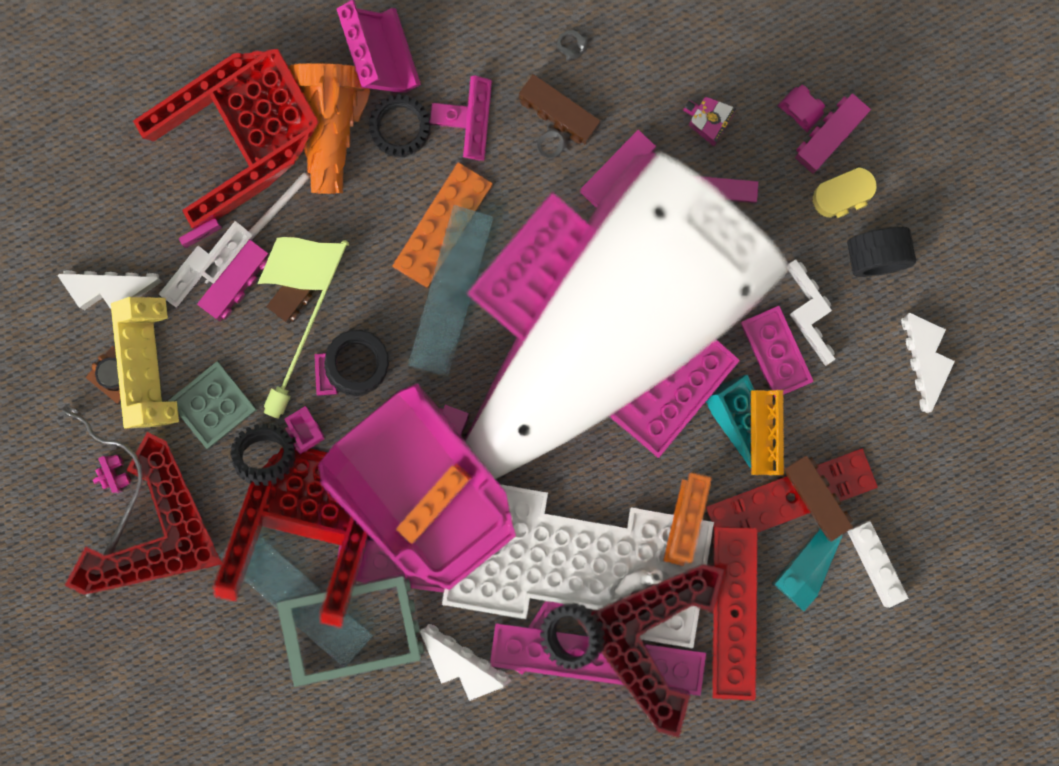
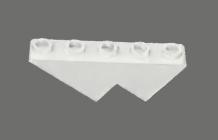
(91, 287)
(930, 366)
(458, 661)

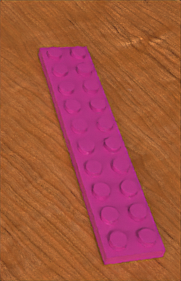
(522, 650)

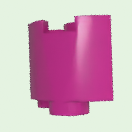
(802, 107)
(304, 429)

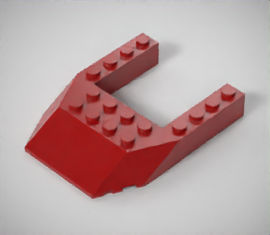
(262, 113)
(303, 508)

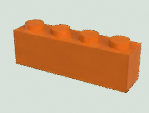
(434, 503)

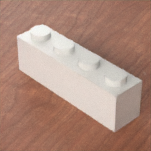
(877, 564)

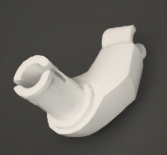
(636, 581)

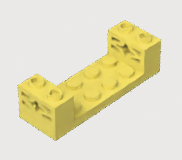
(138, 362)

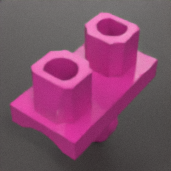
(115, 482)

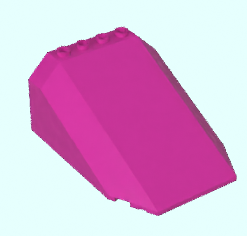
(393, 463)

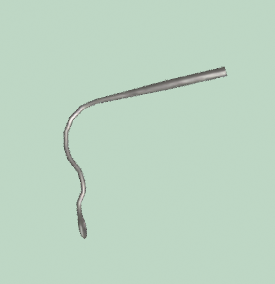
(115, 538)

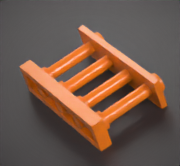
(687, 520)

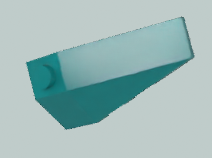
(732, 410)
(807, 570)

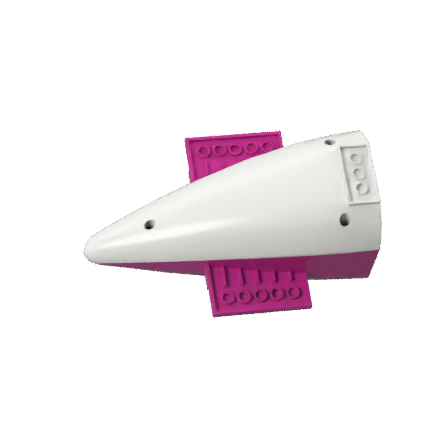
(617, 313)

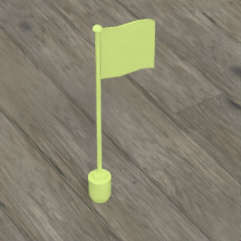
(301, 266)

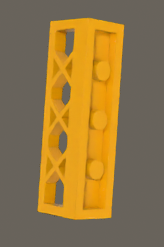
(764, 433)

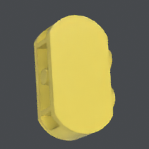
(844, 193)

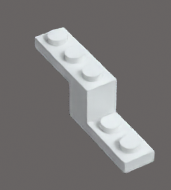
(205, 264)
(811, 312)

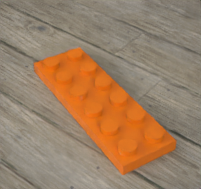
(422, 250)

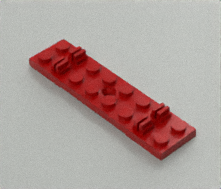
(769, 504)
(735, 636)

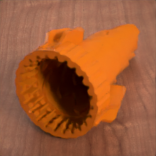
(337, 103)

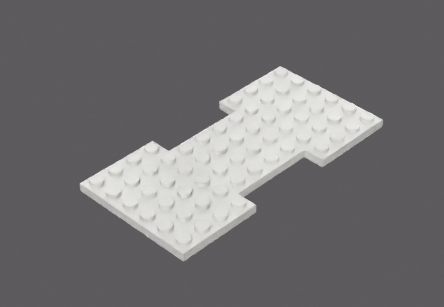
(576, 563)

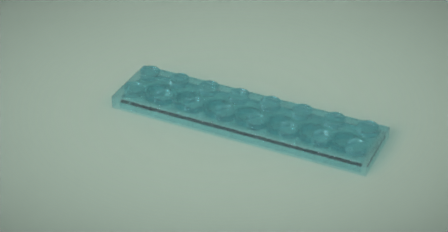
(448, 290)
(279, 579)

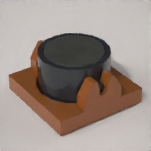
(105, 375)

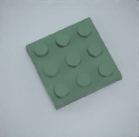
(213, 405)

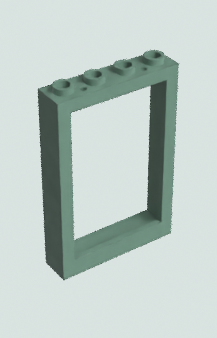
(292, 644)

